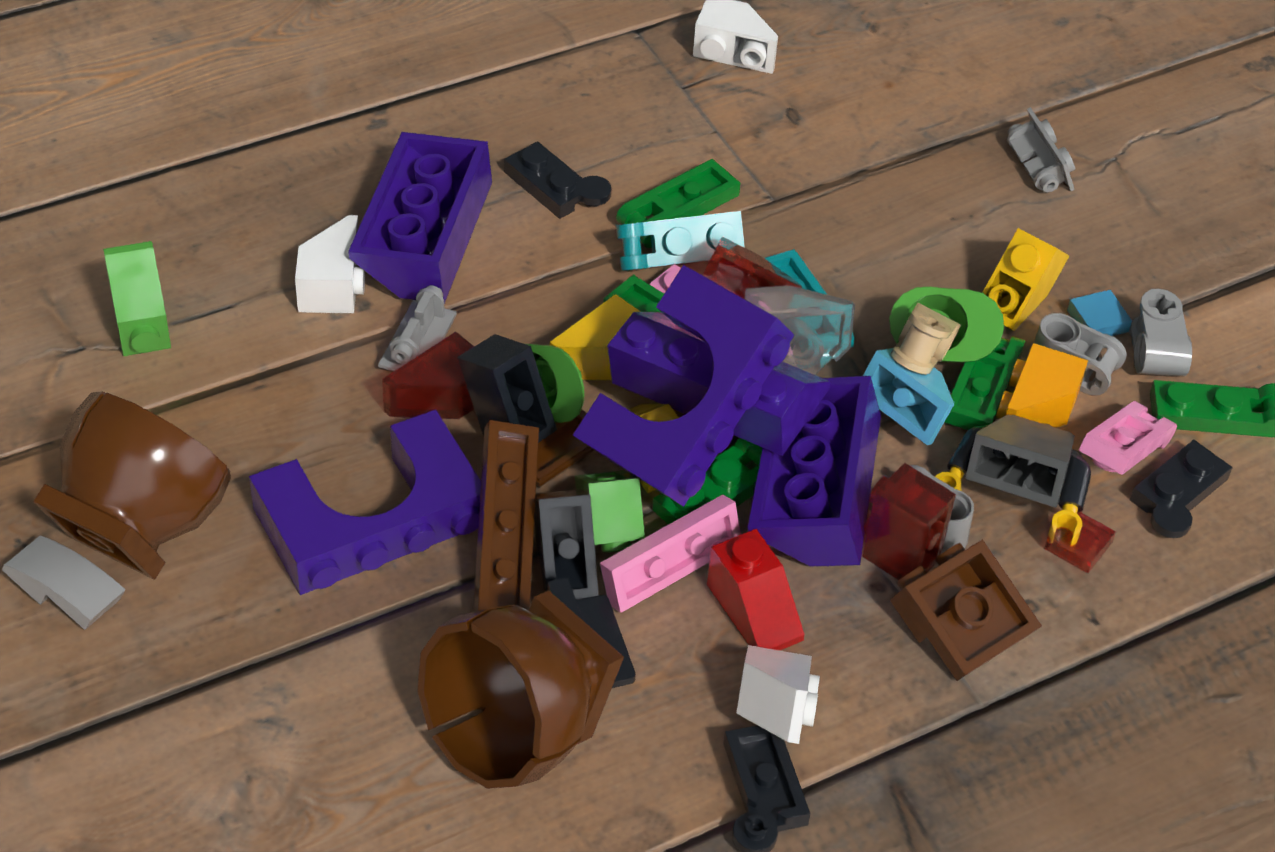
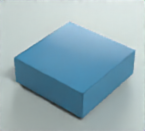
(1100, 312)

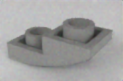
(67, 578)

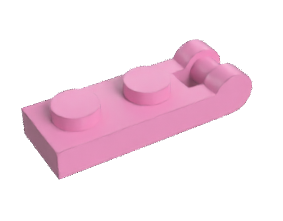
(1127, 438)

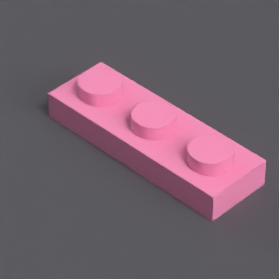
(668, 553)

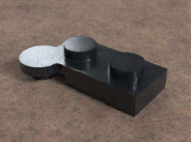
(553, 181)
(1180, 487)
(766, 787)

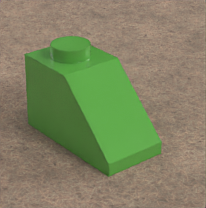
(137, 298)
(615, 508)

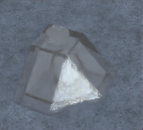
(818, 321)

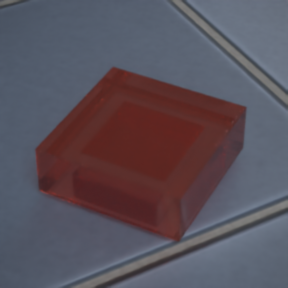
(1089, 548)

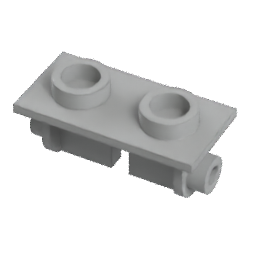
(1050, 164)
(420, 329)

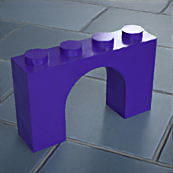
(679, 451)
(327, 546)

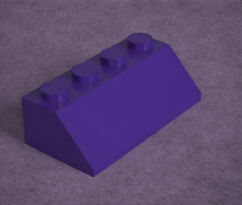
(423, 213)
(677, 368)
(819, 491)

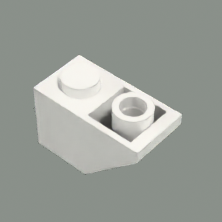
(734, 36)
(324, 273)
(778, 691)

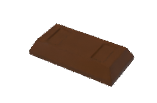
(560, 451)

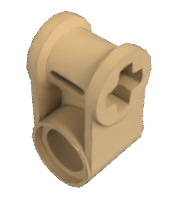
(924, 340)

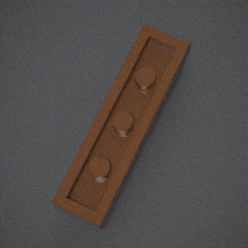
(506, 516)

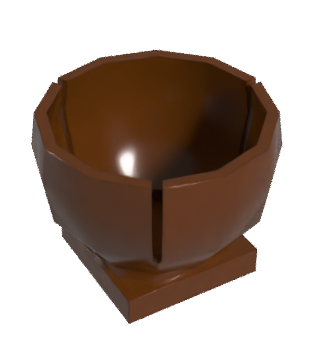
(131, 482)
(531, 674)

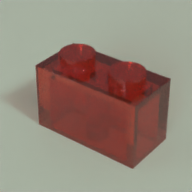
(907, 522)

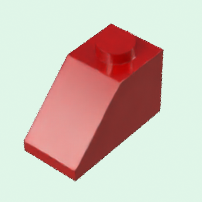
(754, 591)

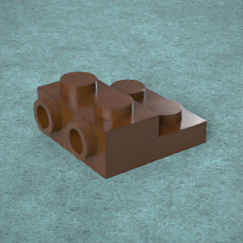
(964, 608)

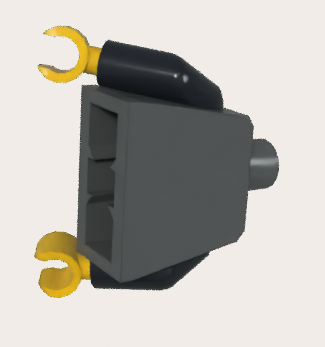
(1027, 462)

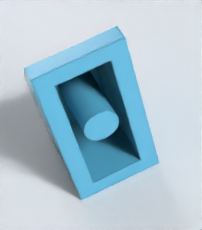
(910, 398)

